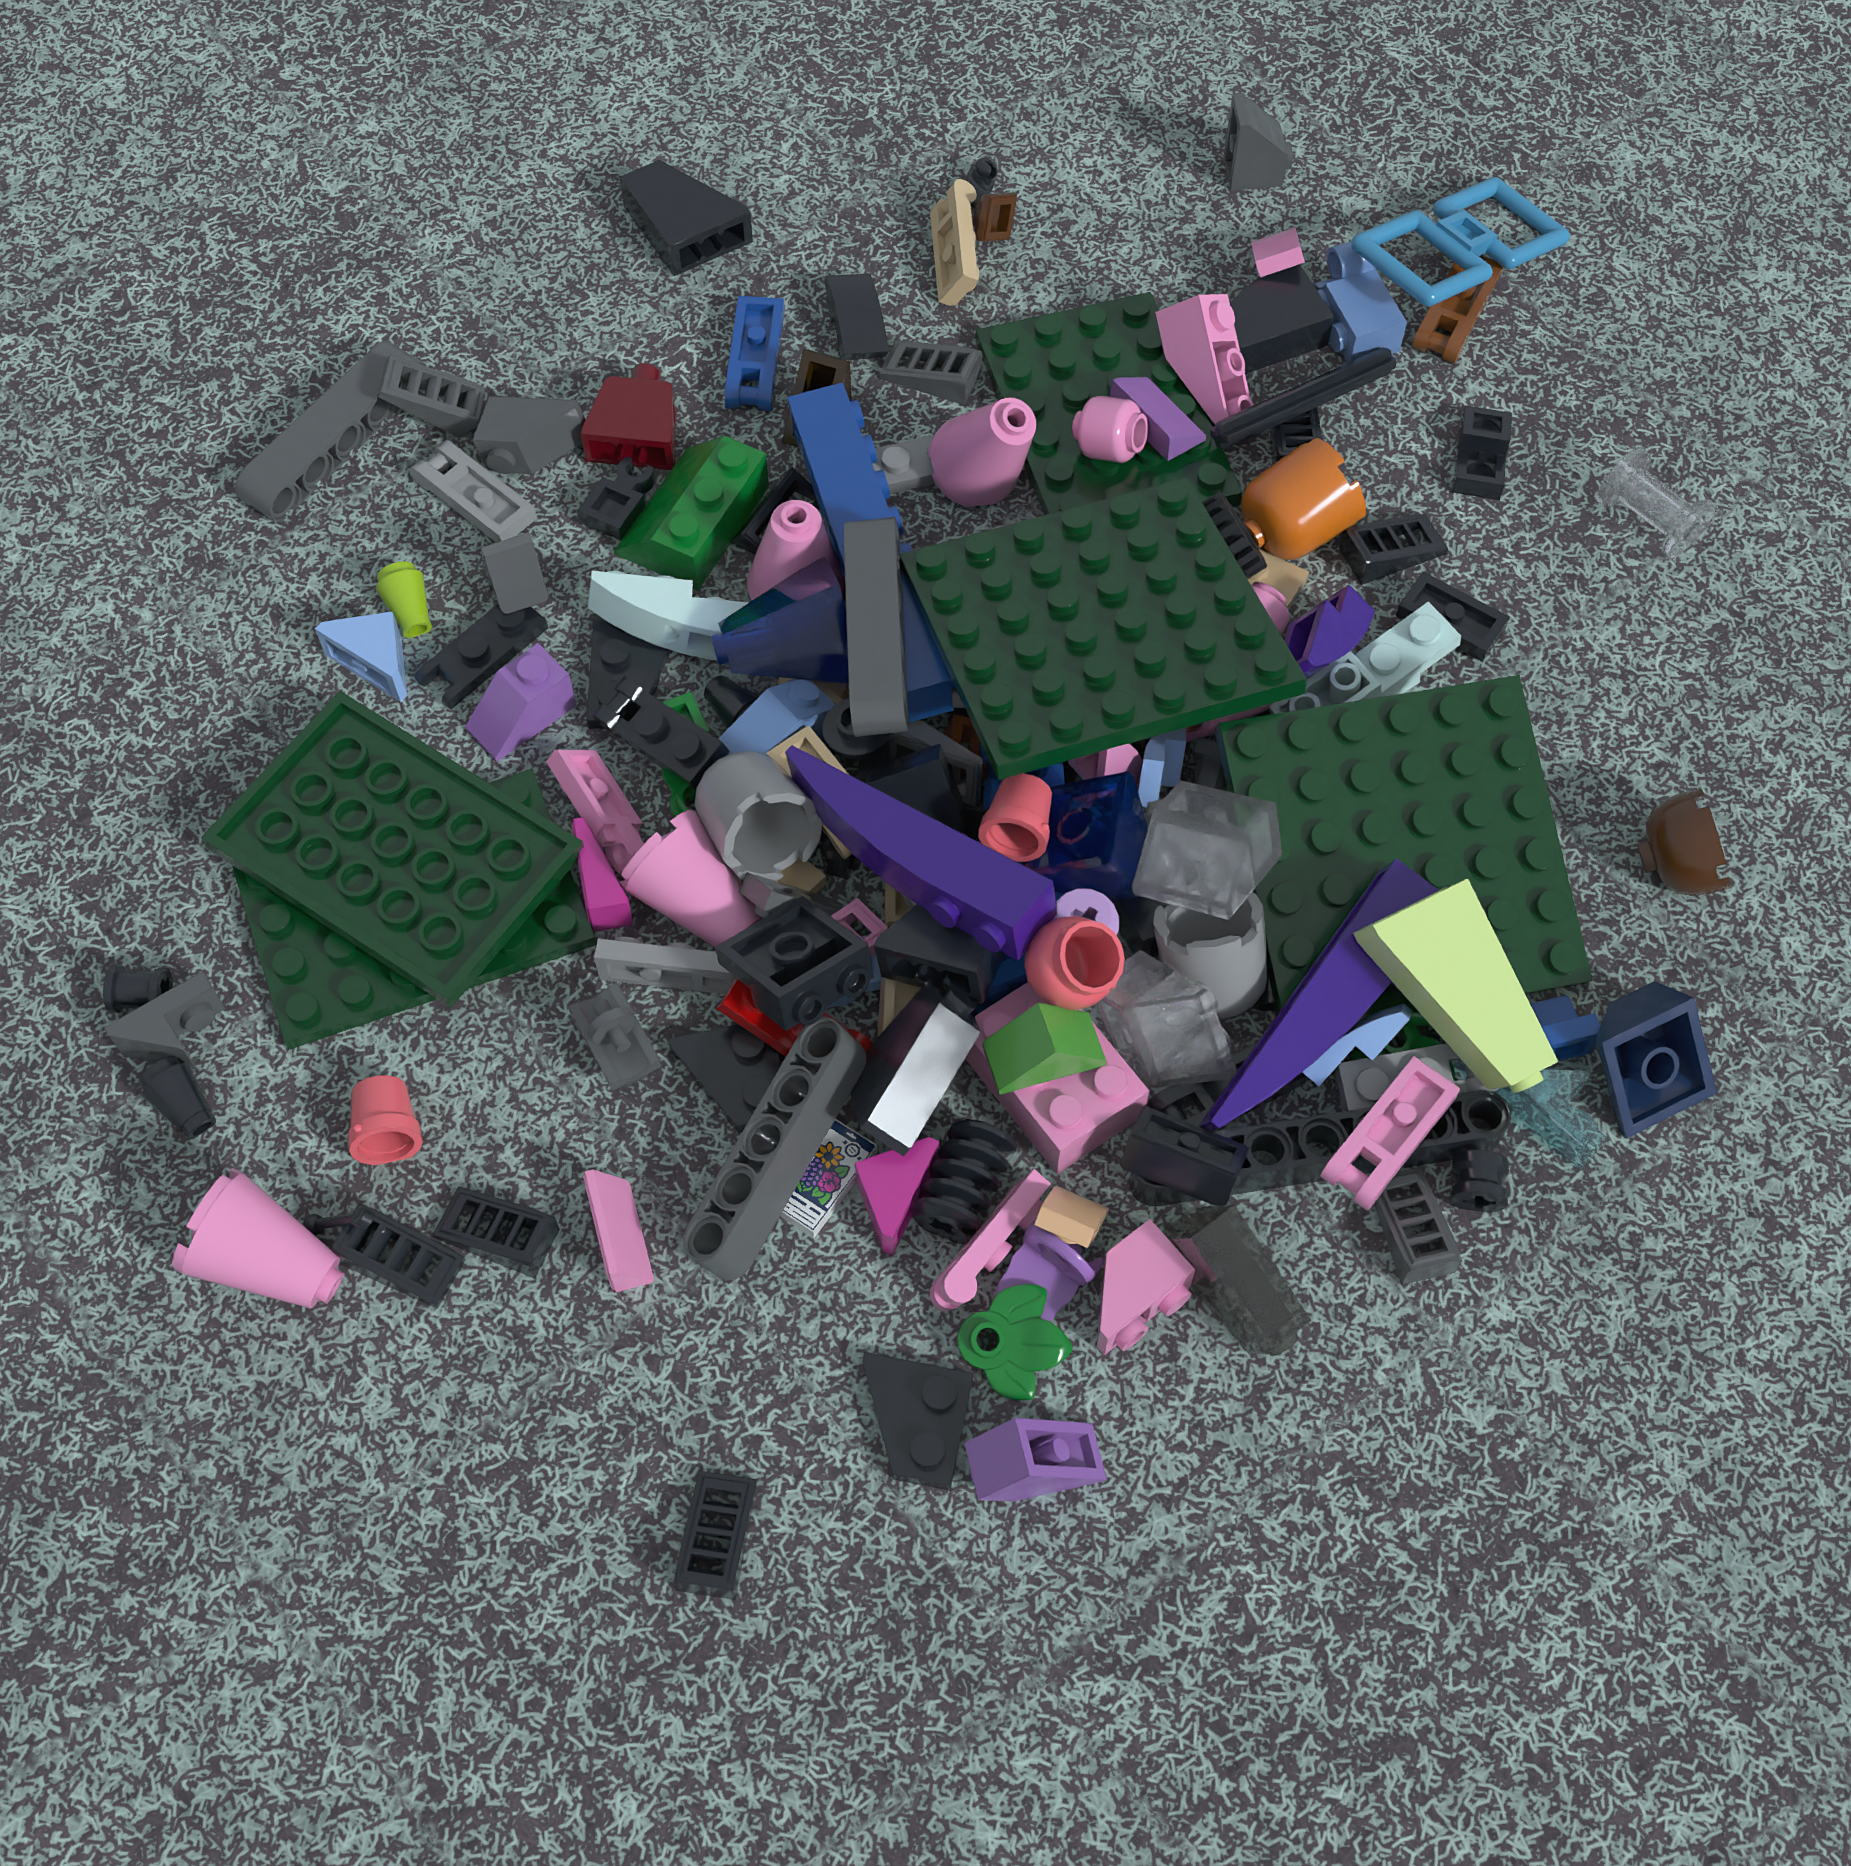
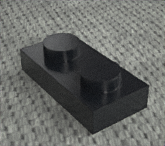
(1472, 619)

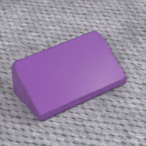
(1168, 426)

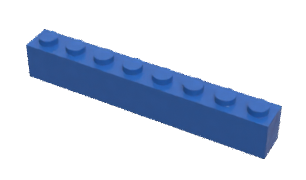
(851, 490)

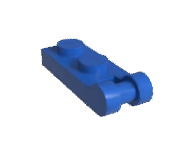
(754, 352)

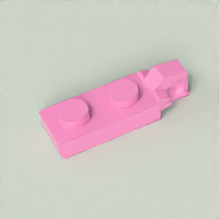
(600, 802)

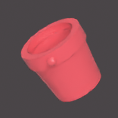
(1018, 818)
(382, 1121)

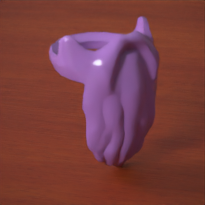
(1049, 1264)

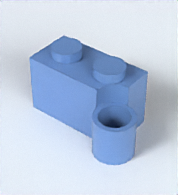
(1361, 306)

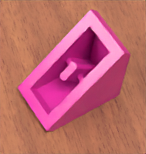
(891, 1186)

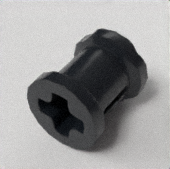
(133, 988)

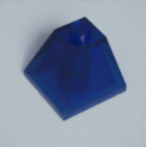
(1094, 836)

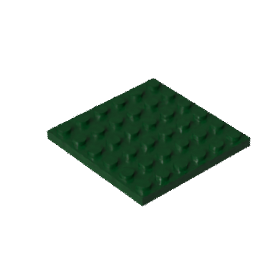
(1098, 627)
(1415, 778)

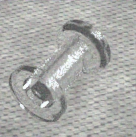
(1656, 503)

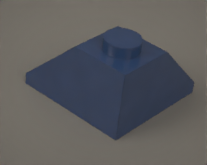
(1653, 1056)

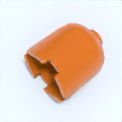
(1301, 502)

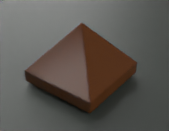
(994, 216)

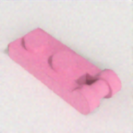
(1391, 1131)
(989, 1244)

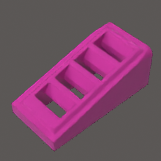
(603, 894)

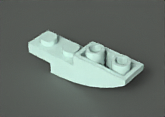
(660, 610)
(1382, 667)

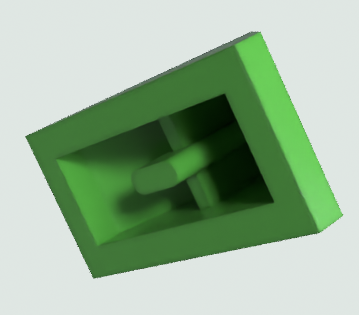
(1042, 1047)

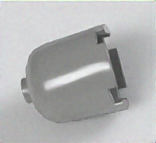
(756, 814)
(1217, 951)

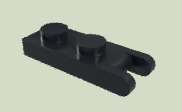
(482, 651)

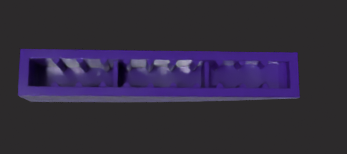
(928, 861)
(1325, 1002)

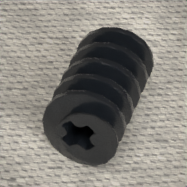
(959, 1178)

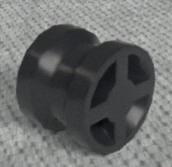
(1479, 1181)

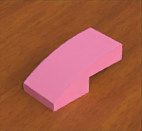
(1277, 252)

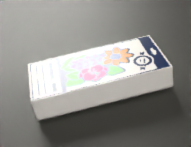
(827, 1178)

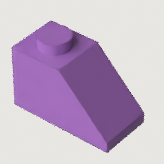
(521, 702)
(1033, 1459)

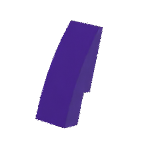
(1328, 630)

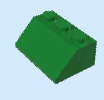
(697, 510)

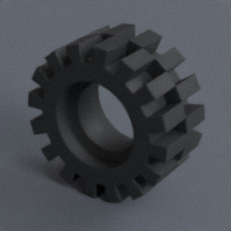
(1235, 534)

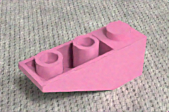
(1205, 353)

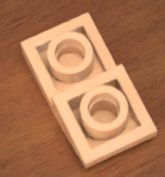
(1071, 1217)

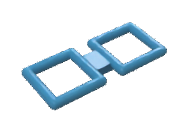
(1461, 240)

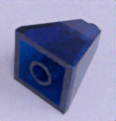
(790, 630)

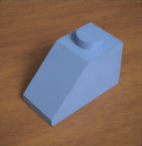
(777, 716)

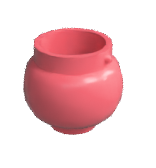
(1074, 962)

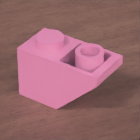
(1138, 1282)

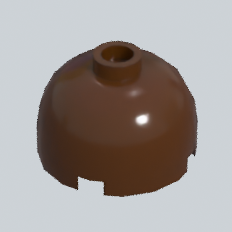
(1684, 846)

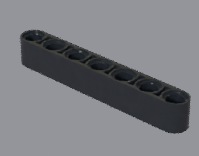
(1299, 1165)

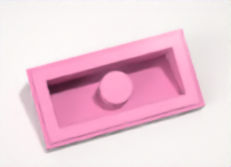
(618, 1230)

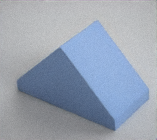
(369, 649)

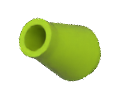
(404, 594)

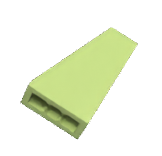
(1463, 985)

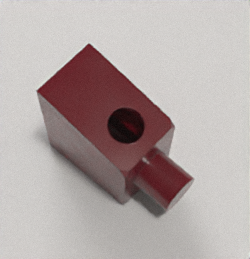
(632, 420)

